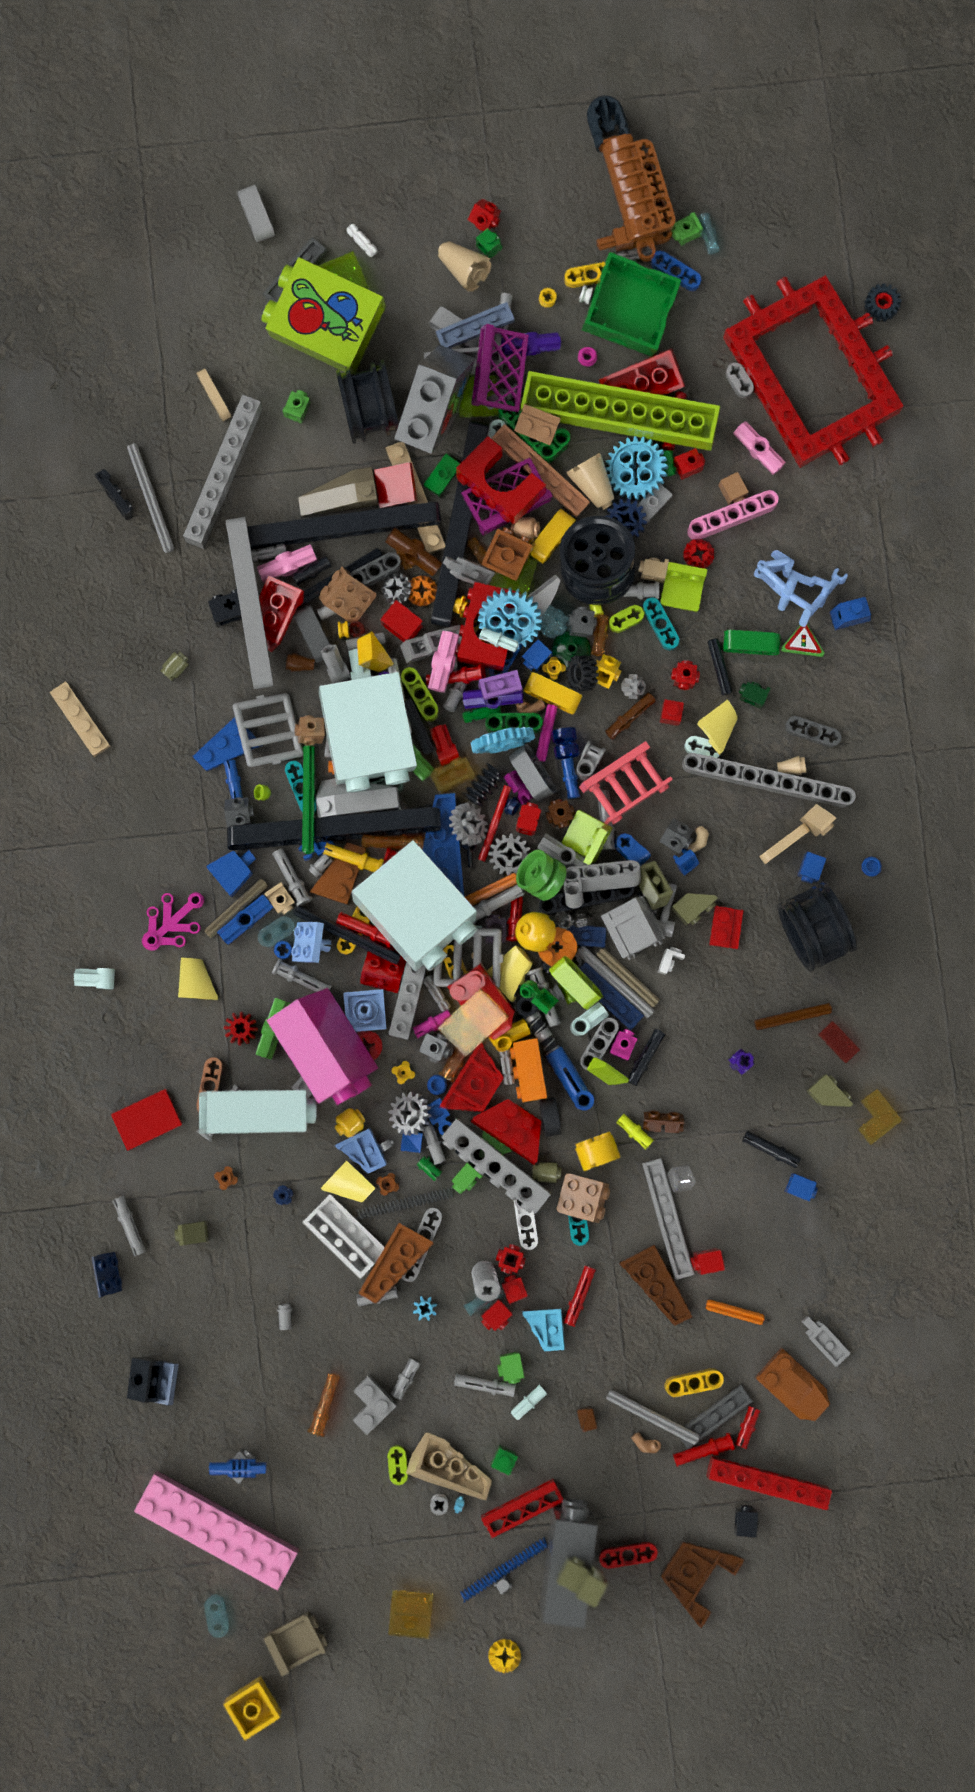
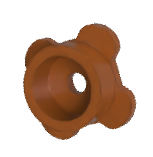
(381, 1181)
(225, 1183)

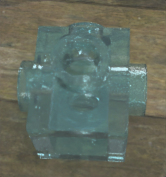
(553, 622)

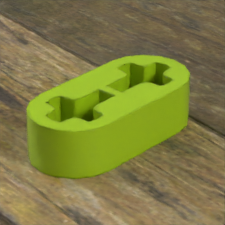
(624, 614)
(402, 1464)

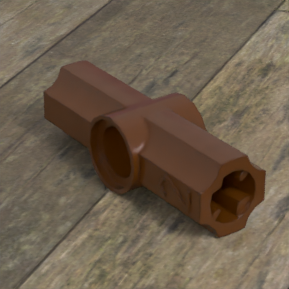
(413, 552)

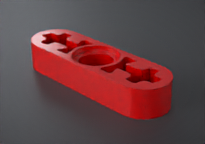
(642, 1547)

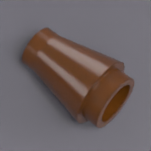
(299, 663)

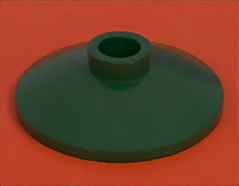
(561, 645)

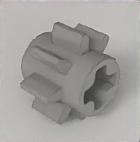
(633, 686)

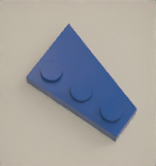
(222, 747)

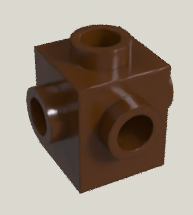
(556, 820)

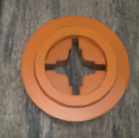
(429, 595)

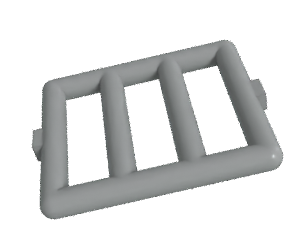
(243, 725)
(497, 957)

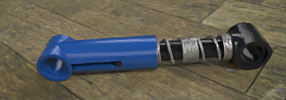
(556, 1056)

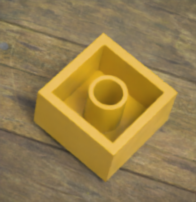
(252, 1708)

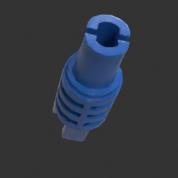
(238, 1468)

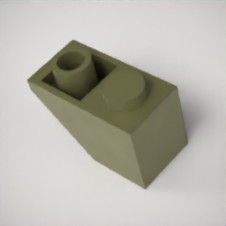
(692, 905)
(828, 1094)
(191, 1233)

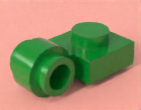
(542, 999)

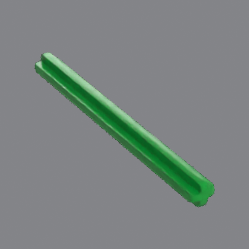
(308, 799)

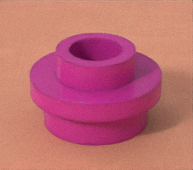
(587, 351)

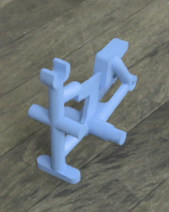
(786, 590)

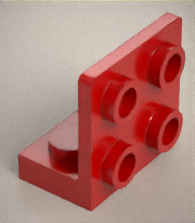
(382, 973)

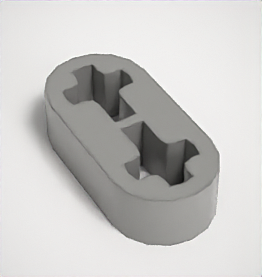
(743, 378)

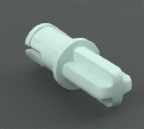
(498, 639)
(528, 1402)

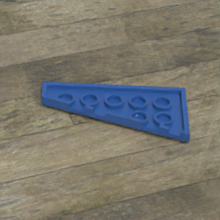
(442, 845)

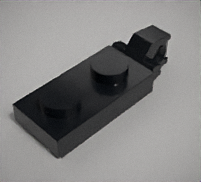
(113, 493)

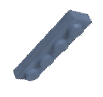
(470, 327)

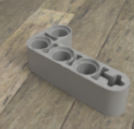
(599, 877)

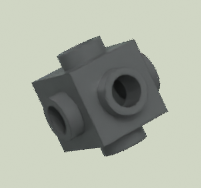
(582, 622)
(238, 811)
(677, 836)
(436, 1047)

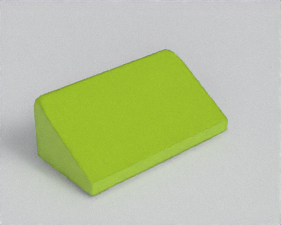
(606, 1072)

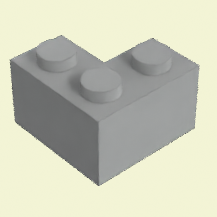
(377, 1403)

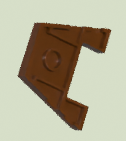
(690, 1570)

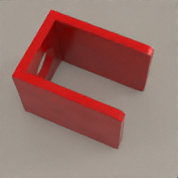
(401, 622)

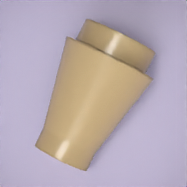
(792, 766)

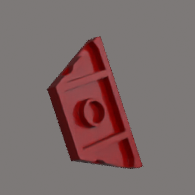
(474, 1083)
(512, 1128)

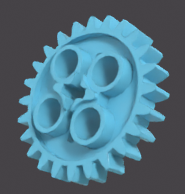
(653, 466)
(523, 608)
(502, 740)

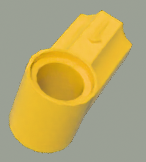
(518, 1031)

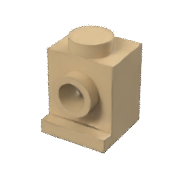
(653, 569)
(274, 893)

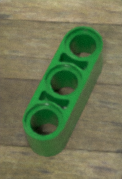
(751, 642)
(504, 718)

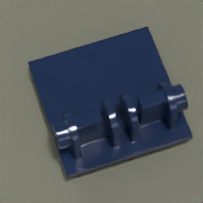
(107, 1274)

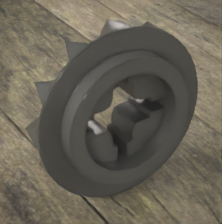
(402, 594)

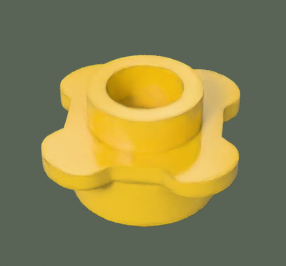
(459, 605)
(553, 663)
(403, 1067)

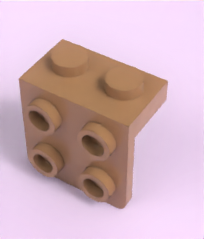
(347, 596)
(583, 1198)

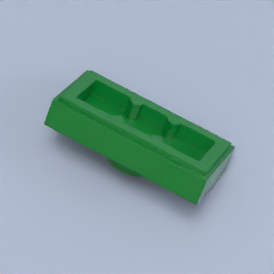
(442, 475)

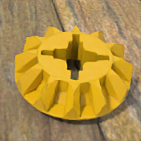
(497, 1649)

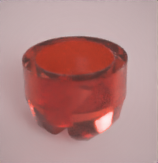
(353, 632)

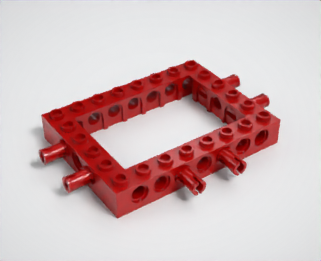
(800, 443)

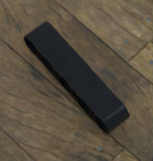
(596, 900)

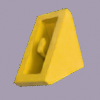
(372, 654)

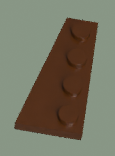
(655, 1279)

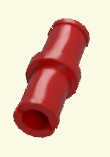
(747, 1427)

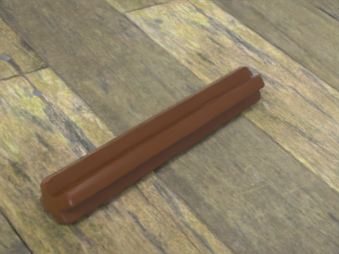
(793, 1016)

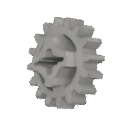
(468, 824)
(510, 847)
(406, 1105)

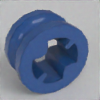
(278, 954)

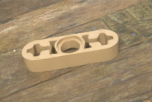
(213, 394)
(784, 843)

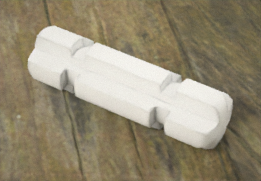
(362, 240)

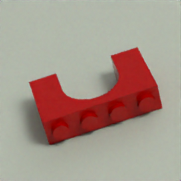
(510, 504)
(471, 648)

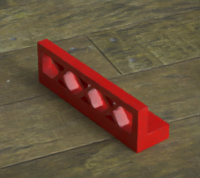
(518, 1502)

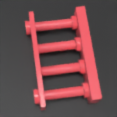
(624, 764)

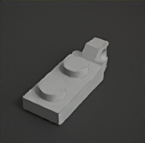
(469, 571)
(826, 1341)

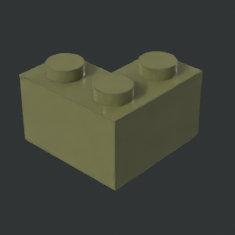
(585, 1582)

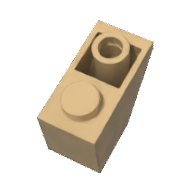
(818, 820)

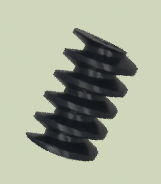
(483, 785)

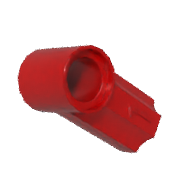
(446, 749)

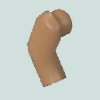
(646, 1446)

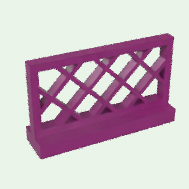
(485, 361)
(496, 521)

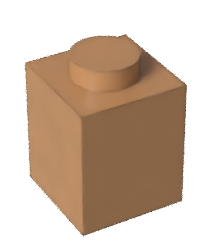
(733, 488)

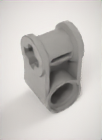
(591, 758)

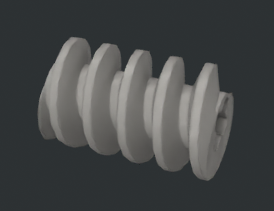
(485, 1281)

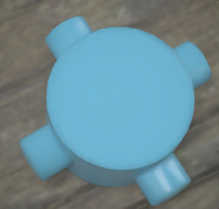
(459, 1504)

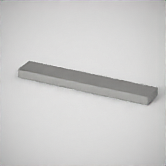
(668, 1218)

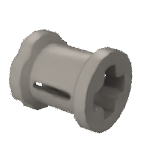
(438, 1510)

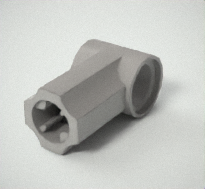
(336, 667)

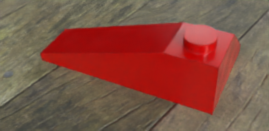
(652, 375)

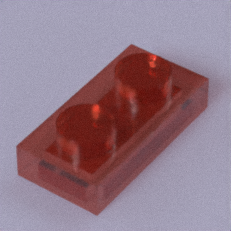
(838, 1042)

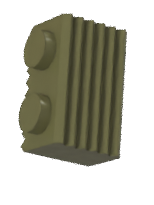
(654, 886)

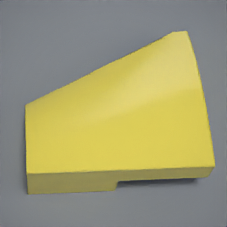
(719, 725)
(513, 971)
(195, 981)
(349, 1184)

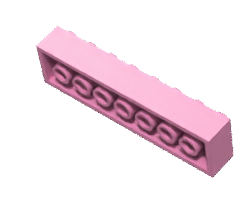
(216, 1530)

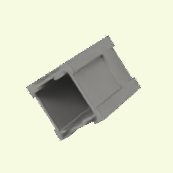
(633, 927)

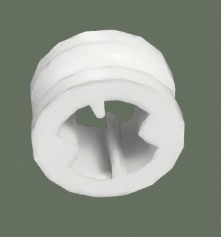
(586, 294)

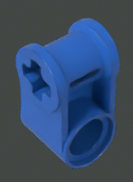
(633, 851)

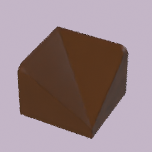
(587, 1419)

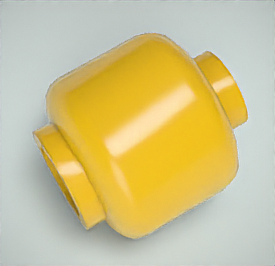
(349, 1122)

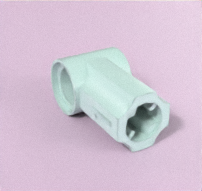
(358, 672)
(101, 978)
(590, 1019)

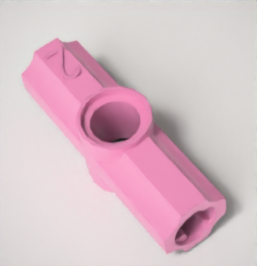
(750, 439)
(287, 563)
(443, 661)

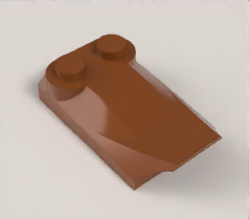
(794, 1386)

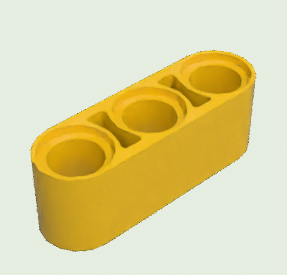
(551, 536)
(552, 693)
(683, 1380)

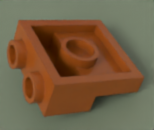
(508, 553)

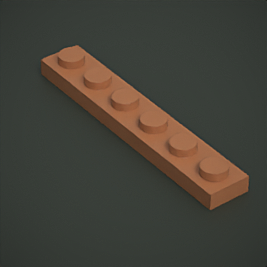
(558, 486)

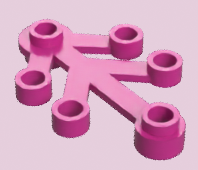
(170, 923)

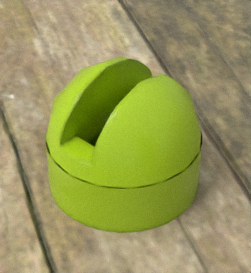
(262, 792)

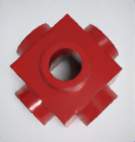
(485, 215)
(685, 682)
(509, 1267)

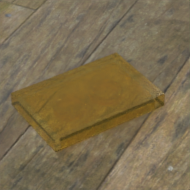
(473, 1022)

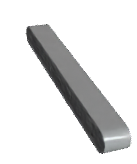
(249, 603)
(778, 778)

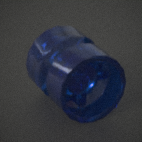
(565, 743)

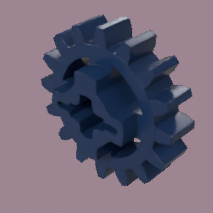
(630, 512)

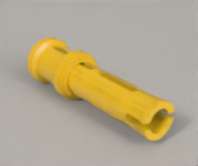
(362, 861)

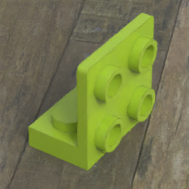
(683, 587)
(587, 836)

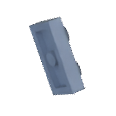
(168, 1383)

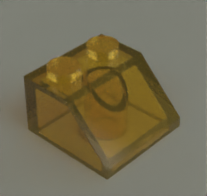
(410, 1614)

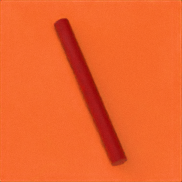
(494, 823)

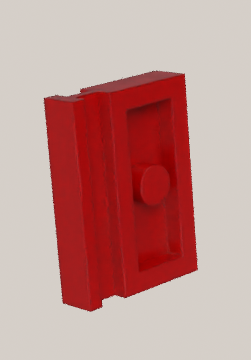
(726, 927)

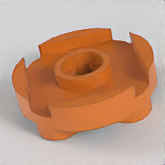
(569, 949)

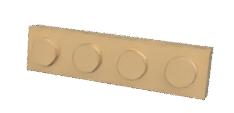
(80, 719)

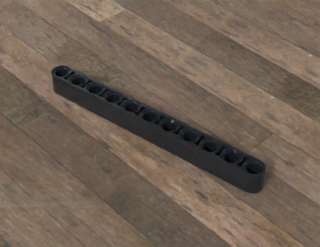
(344, 525)
(457, 535)
(335, 828)

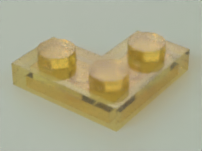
(883, 1117)

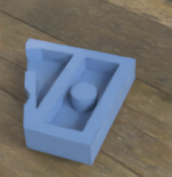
(364, 1151)

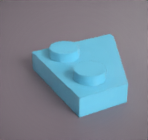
(547, 1327)

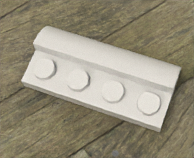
(344, 1236)

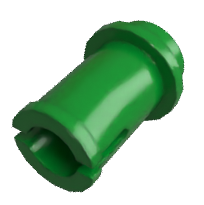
(670, 463)
(429, 1168)

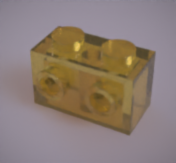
(452, 775)

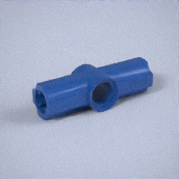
(255, 910)

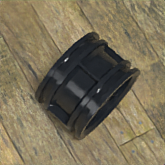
(368, 401)
(817, 926)

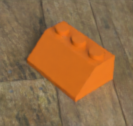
(528, 1070)

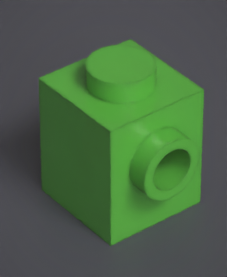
(511, 1367)

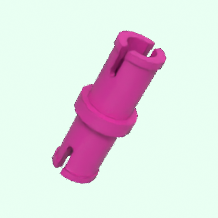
(431, 1024)

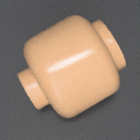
(526, 527)

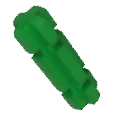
(479, 714)

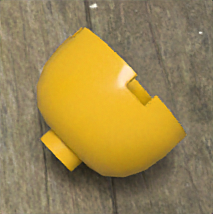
(535, 931)

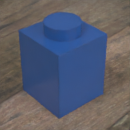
(536, 656)
(811, 867)
(801, 1187)

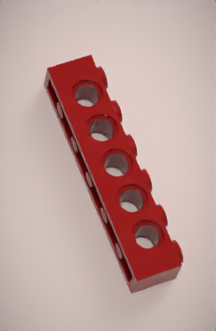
(769, 1483)

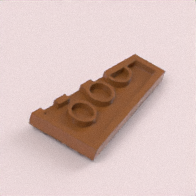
(396, 1259)

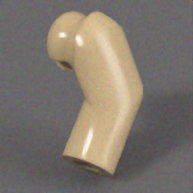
(701, 839)

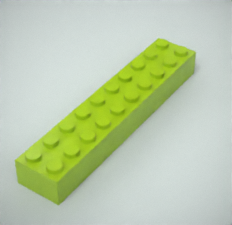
(623, 410)

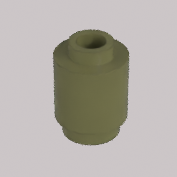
(174, 665)
(546, 1172)

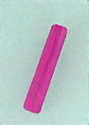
(546, 732)

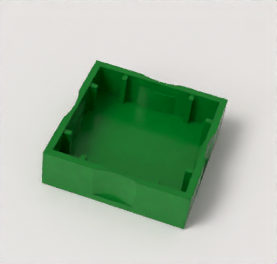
(631, 304)

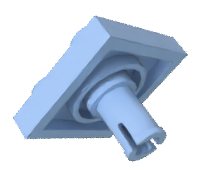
(309, 942)
(365, 1010)

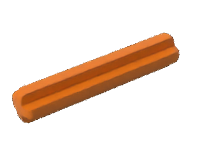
(492, 889)
(734, 1312)

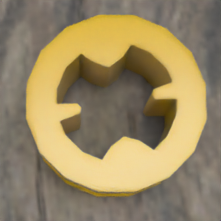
(545, 291)
(343, 629)

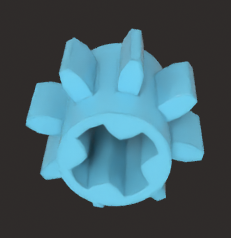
(419, 1309)

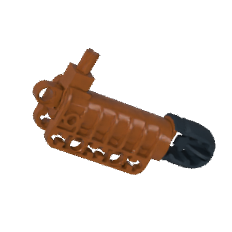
(631, 182)

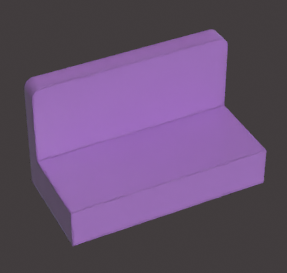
(500, 685)

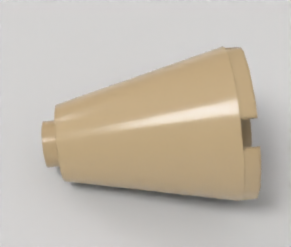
(465, 264)
(593, 481)

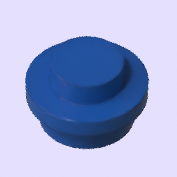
(871, 866)
(437, 1084)

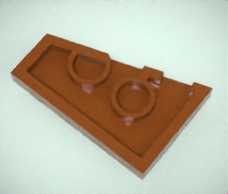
(339, 878)

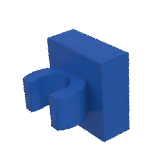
(686, 862)

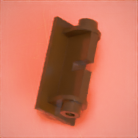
(654, 1119)

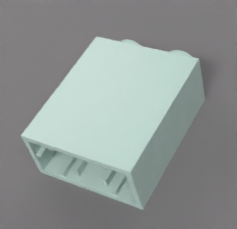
(367, 731)
(416, 907)
(255, 1111)

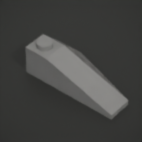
(336, 801)

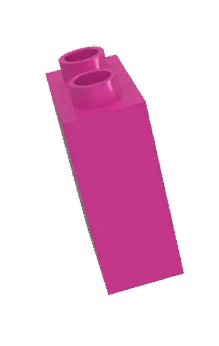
(324, 1047)

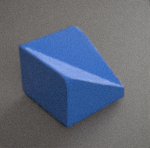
(412, 1143)

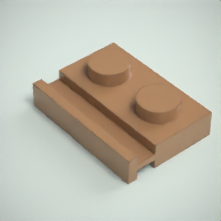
(537, 424)

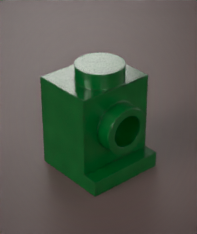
(753, 694)

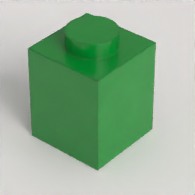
(504, 1460)

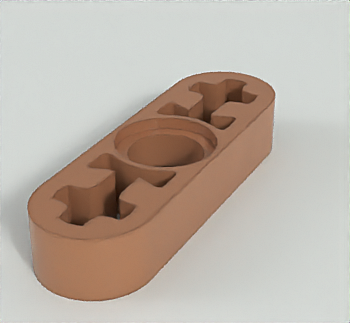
(208, 1070)

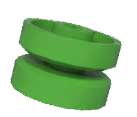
(541, 875)

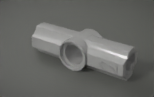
(556, 848)

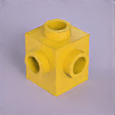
(608, 670)

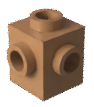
(310, 730)

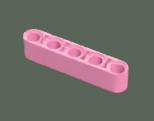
(739, 508)

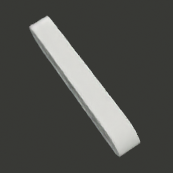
(519, 1211)

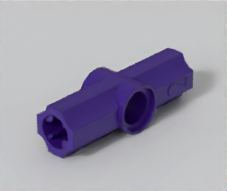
(536, 343)
(475, 699)
(741, 1061)

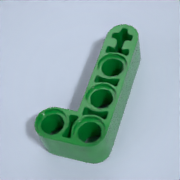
(555, 447)

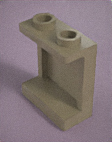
(295, 1642)

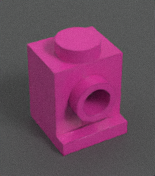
(618, 1050)

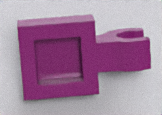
(515, 781)

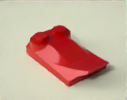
(278, 607)
(470, 983)

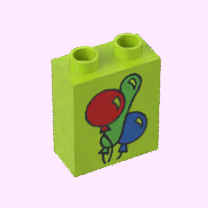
(323, 315)

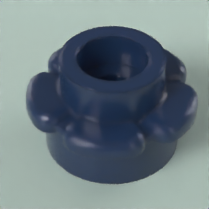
(512, 806)
(283, 1200)

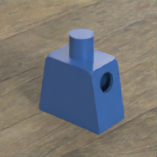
(852, 613)
(232, 871)

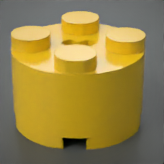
(598, 1152)

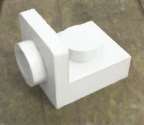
(667, 962)

